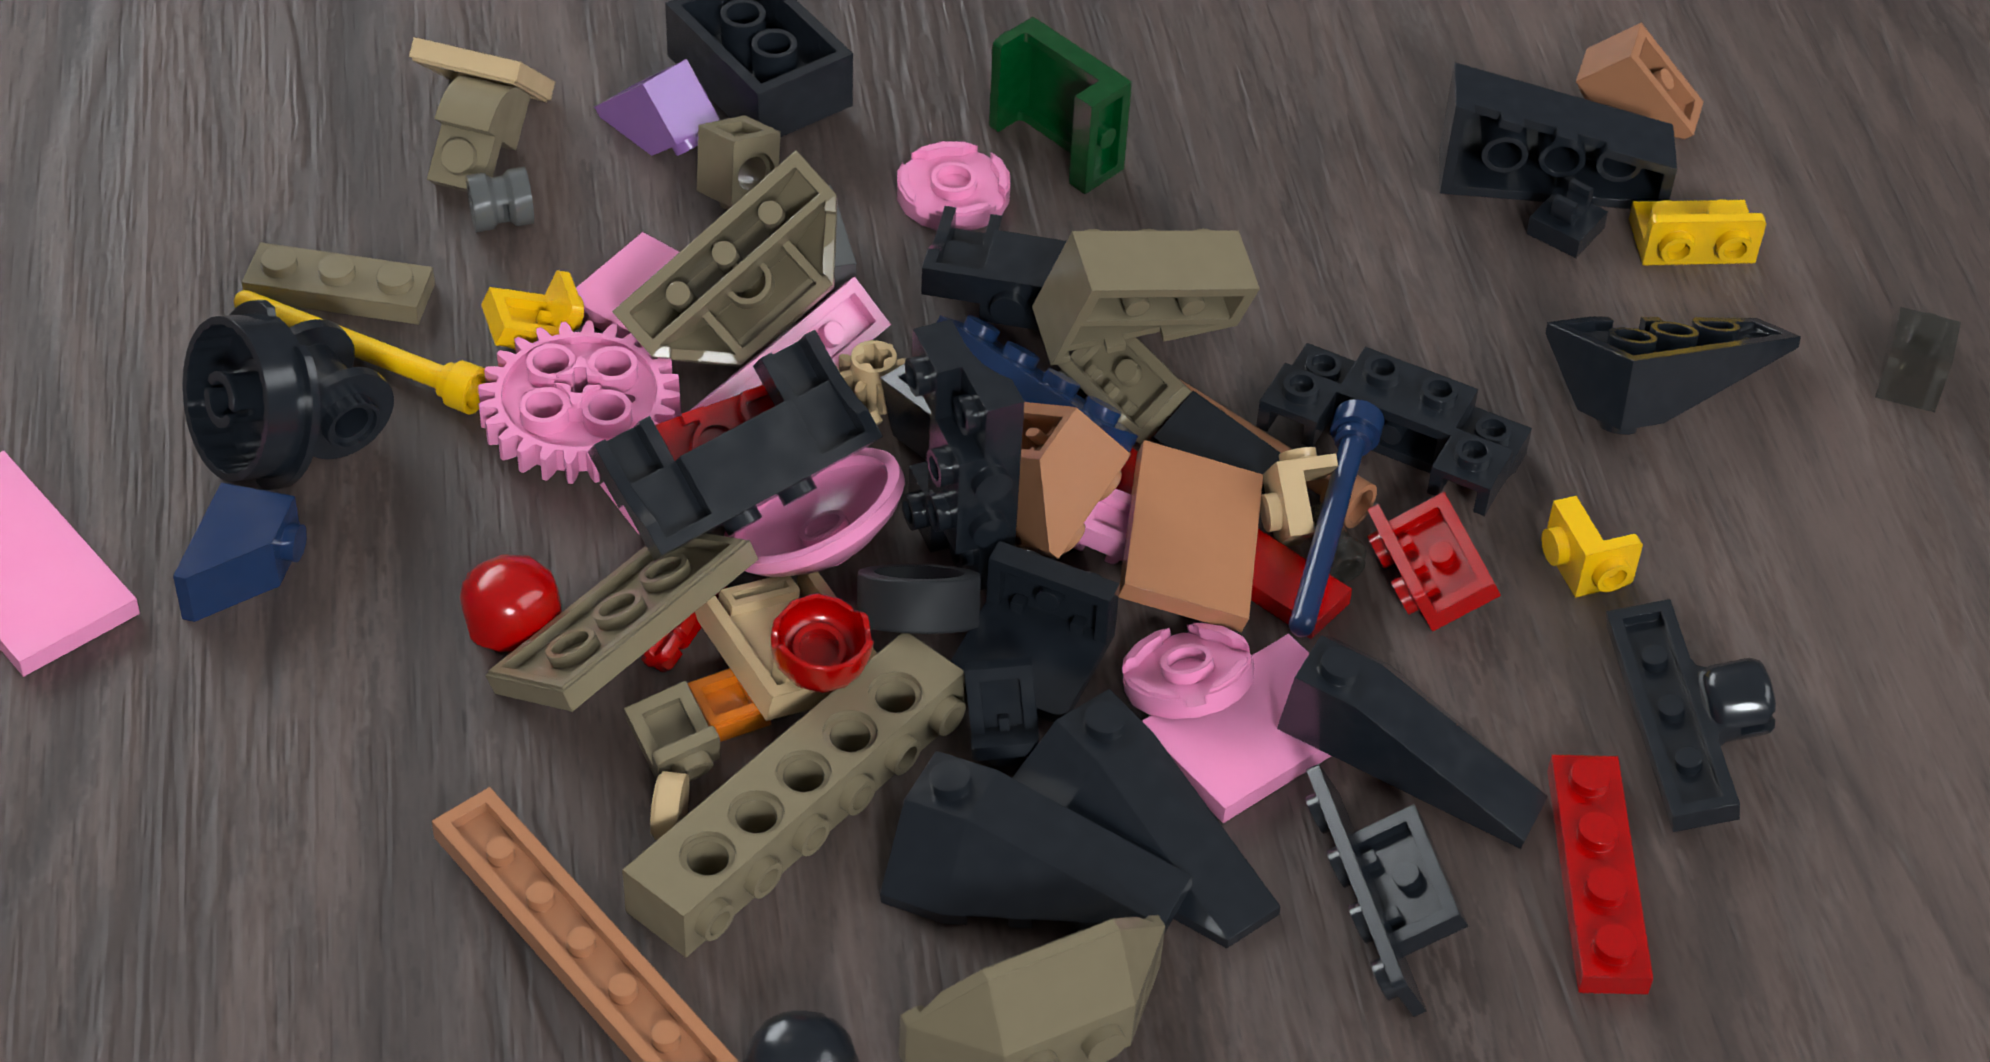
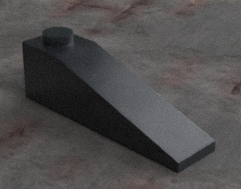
(1402, 737)

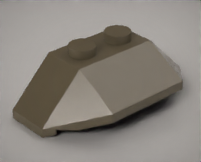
(742, 274)
(1045, 1005)

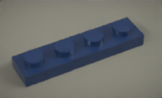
(1032, 383)

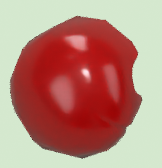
(508, 601)
(821, 642)

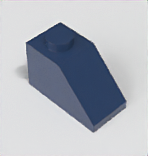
(238, 550)

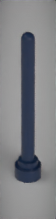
(1355, 433)

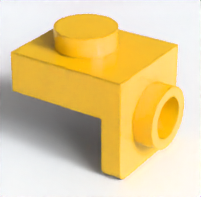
(520, 313)
(1581, 553)

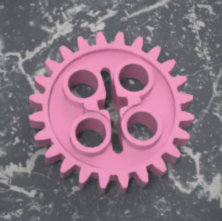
(570, 394)

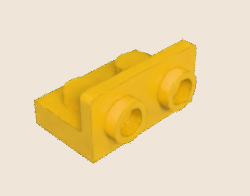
(1696, 232)

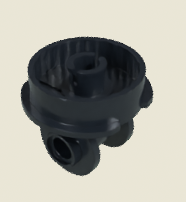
(277, 395)

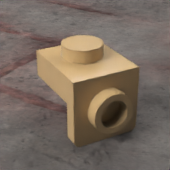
(1286, 501)

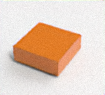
(726, 705)

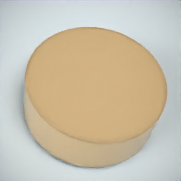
(669, 802)

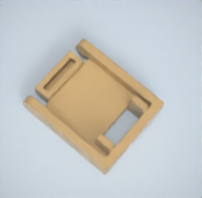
(741, 631)

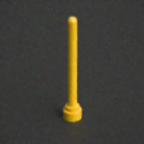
(453, 382)

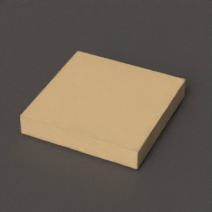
(456, 61)

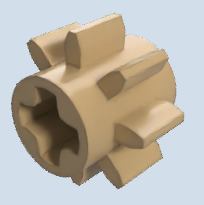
(864, 371)

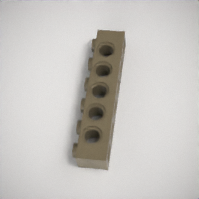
(793, 795)

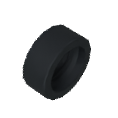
(919, 598)

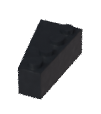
(1529, 140)

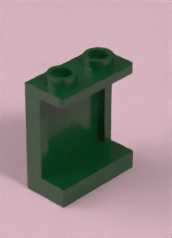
(1064, 97)

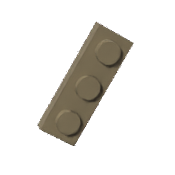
(340, 283)

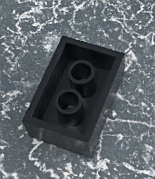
(762, 59)

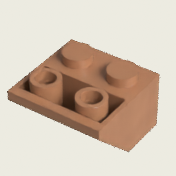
(1063, 476)

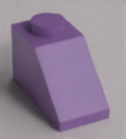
(661, 110)

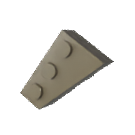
(1142, 284)

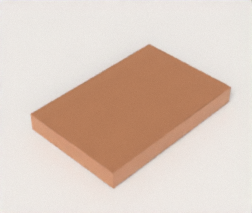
(1191, 536)

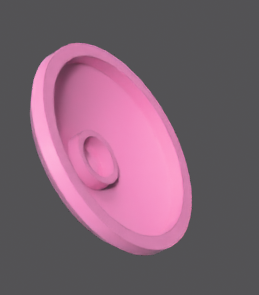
(829, 522)

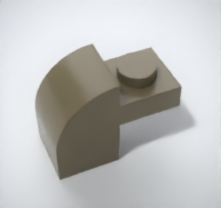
(475, 124)

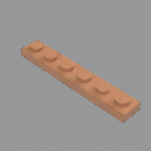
(573, 935)

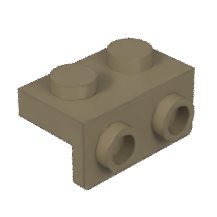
(1131, 382)

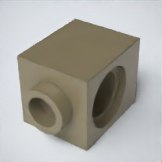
(734, 157)

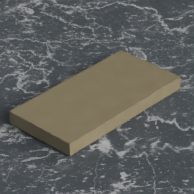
(618, 622)

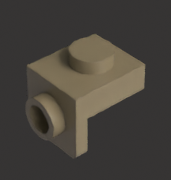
(674, 733)

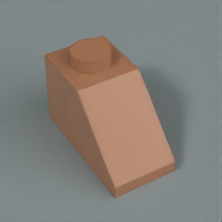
(1639, 78)

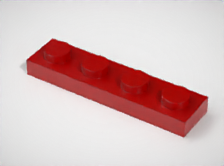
(1599, 875)

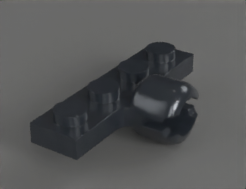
(1688, 712)

